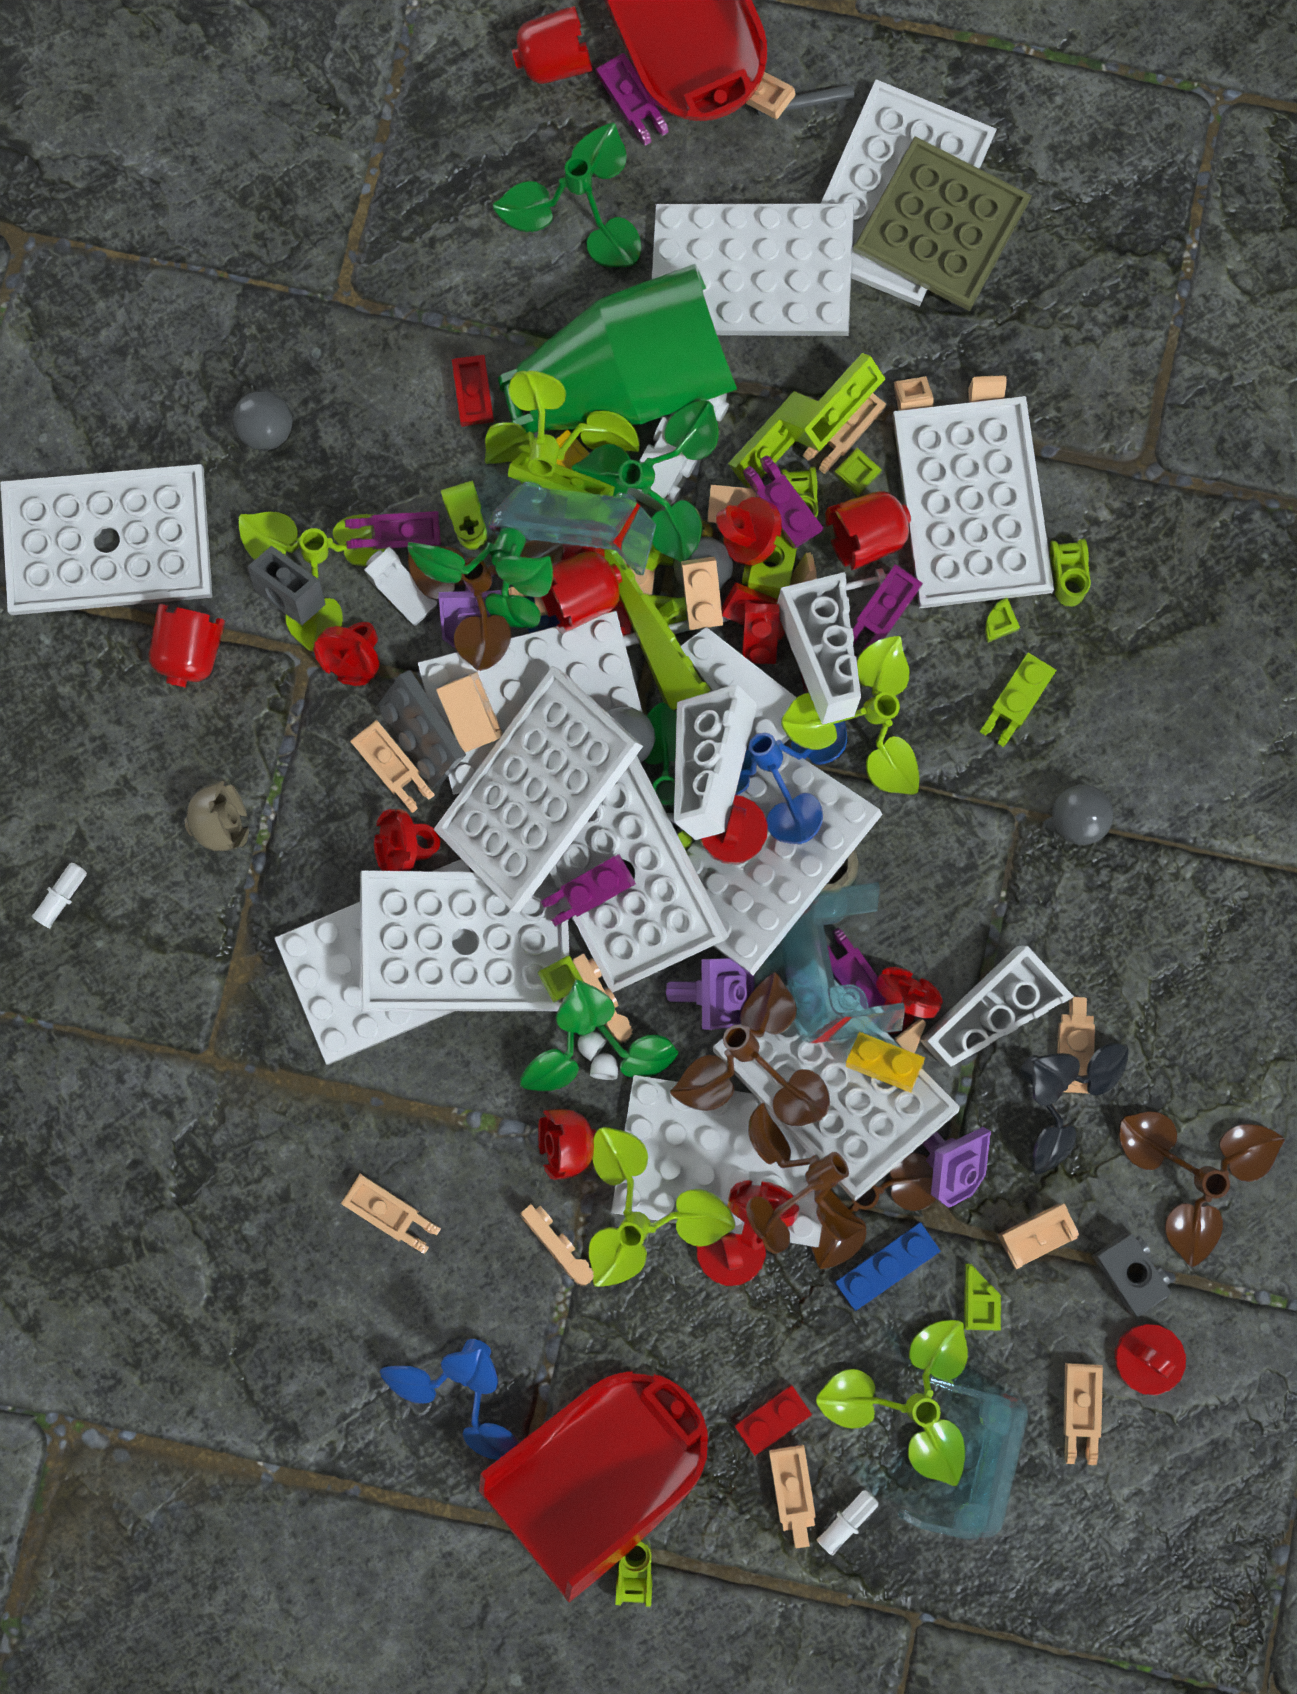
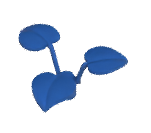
(800, 817)
(471, 1368)

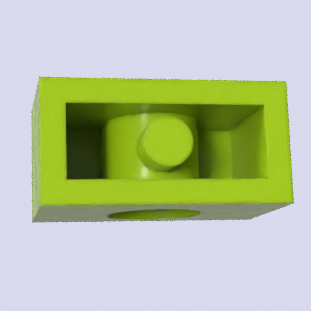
(771, 579)

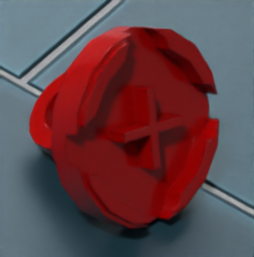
(750, 529)
(348, 653)
(743, 836)
(397, 842)
(919, 997)
(773, 1193)
(730, 1260)
(1150, 1359)

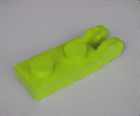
(1019, 696)

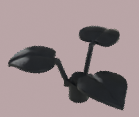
(1049, 1080)

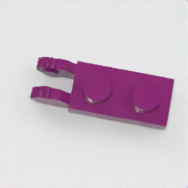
(630, 96)
(797, 519)
(397, 530)
(887, 604)
(592, 888)
(855, 970)

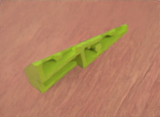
(664, 655)

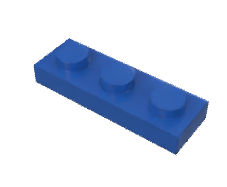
(887, 1266)

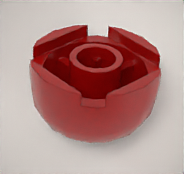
(567, 1141)

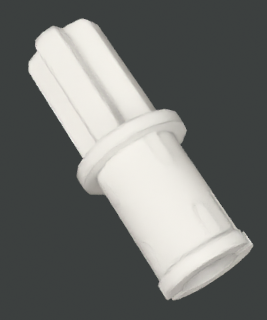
(59, 895)
(848, 1522)

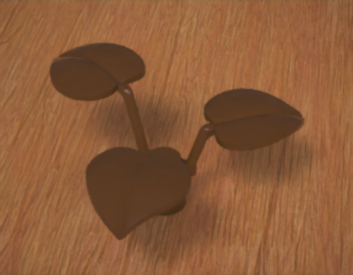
(483, 639)
(706, 1080)
(1248, 1153)
(821, 1177)
(910, 1190)

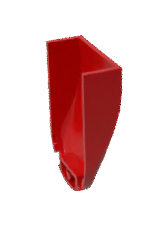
(694, 54)
(599, 1476)

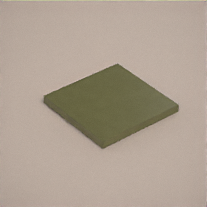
(942, 223)

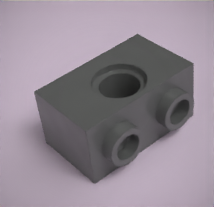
(286, 585)
(1114, 1262)

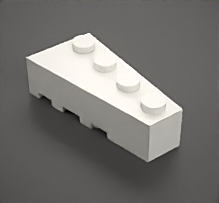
(671, 471)
(822, 642)
(724, 666)
(709, 758)
(998, 1005)

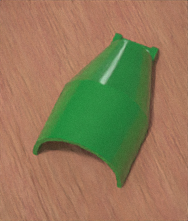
(632, 356)

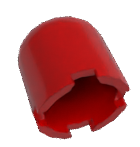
(551, 48)
(868, 528)
(582, 590)
(184, 645)

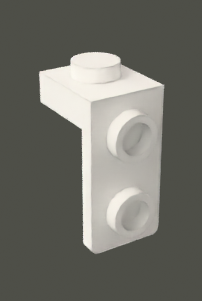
(398, 586)

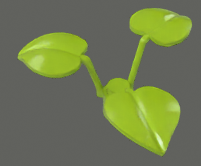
(539, 391)
(279, 530)
(887, 673)
(620, 1251)
(939, 1449)

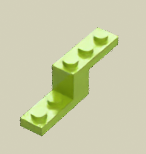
(809, 420)
(570, 480)

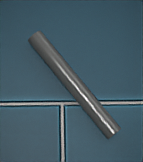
(819, 97)

